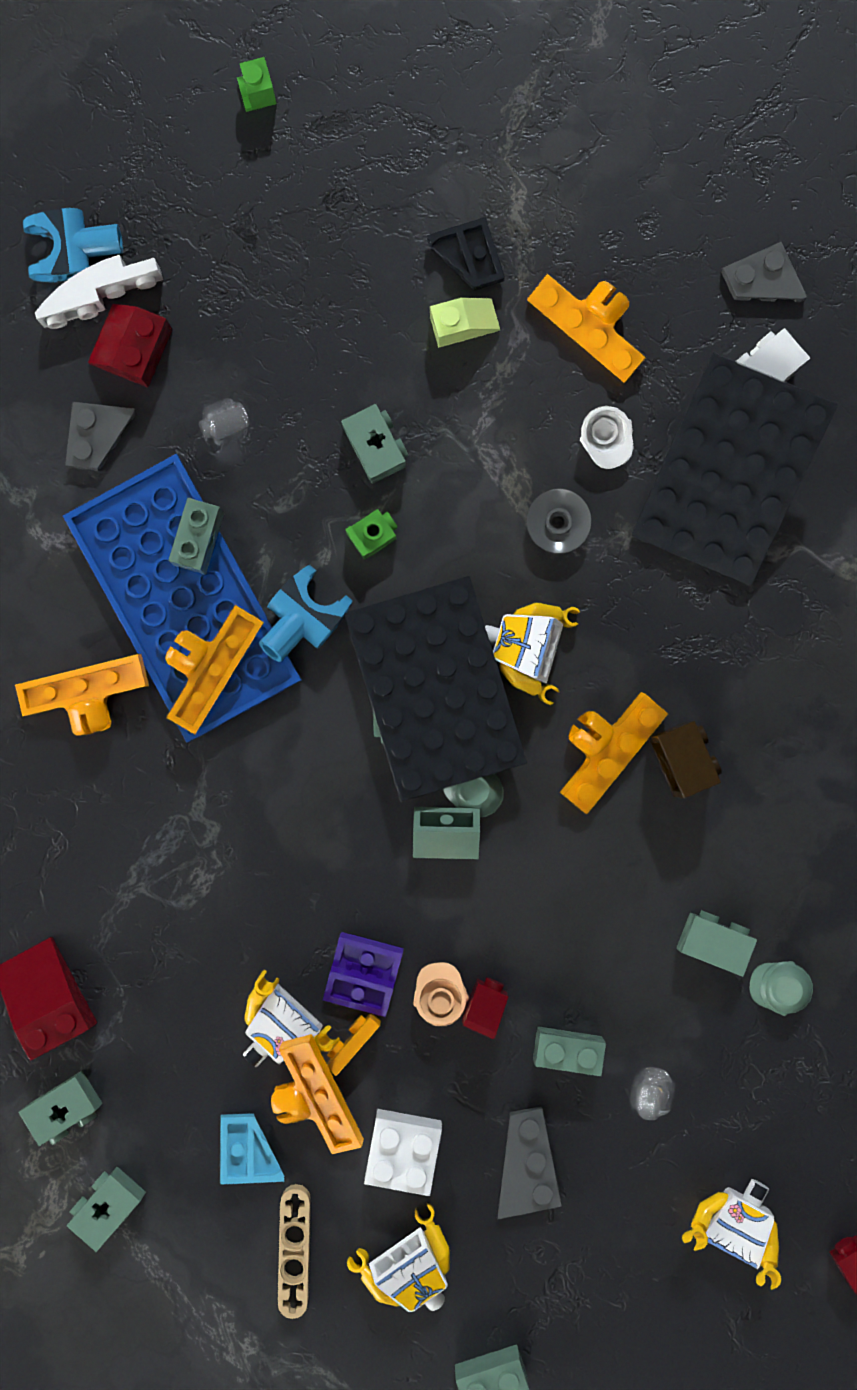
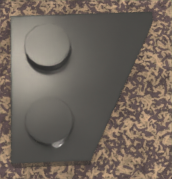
(764, 277)
(94, 433)

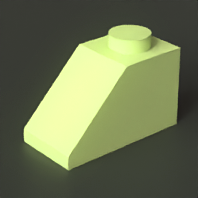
(463, 320)

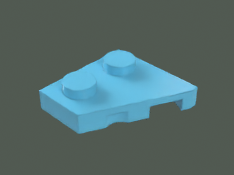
(245, 1152)

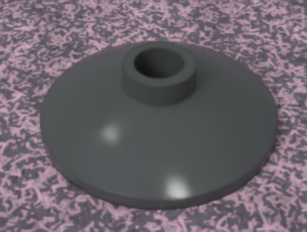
(563, 505)

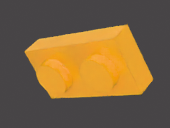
(342, 1052)

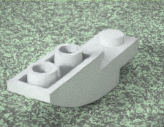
(83, 292)

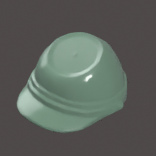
(480, 793)
(781, 987)

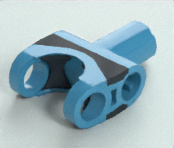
(72, 243)
(300, 617)

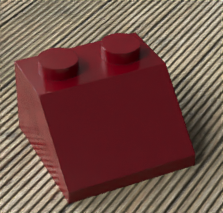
(131, 343)

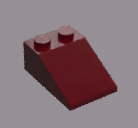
(43, 999)

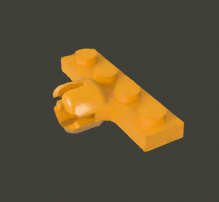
(590, 323)
(209, 666)
(83, 692)
(609, 748)
(314, 1096)

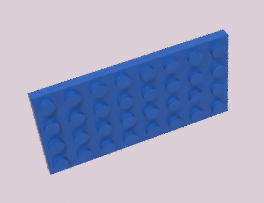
(128, 547)

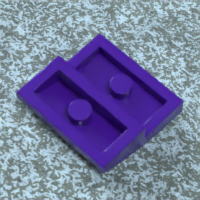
(363, 974)

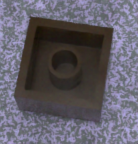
(686, 759)

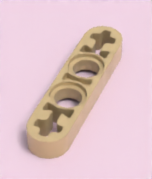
(298, 1251)

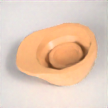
(440, 994)

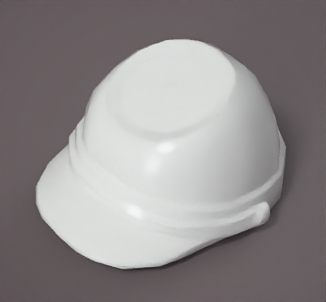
(607, 436)

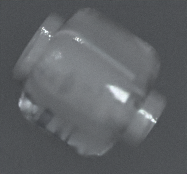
(224, 421)
(652, 1093)

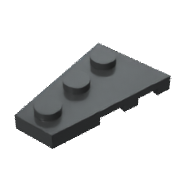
(528, 1167)

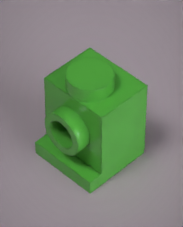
(256, 85)
(367, 544)

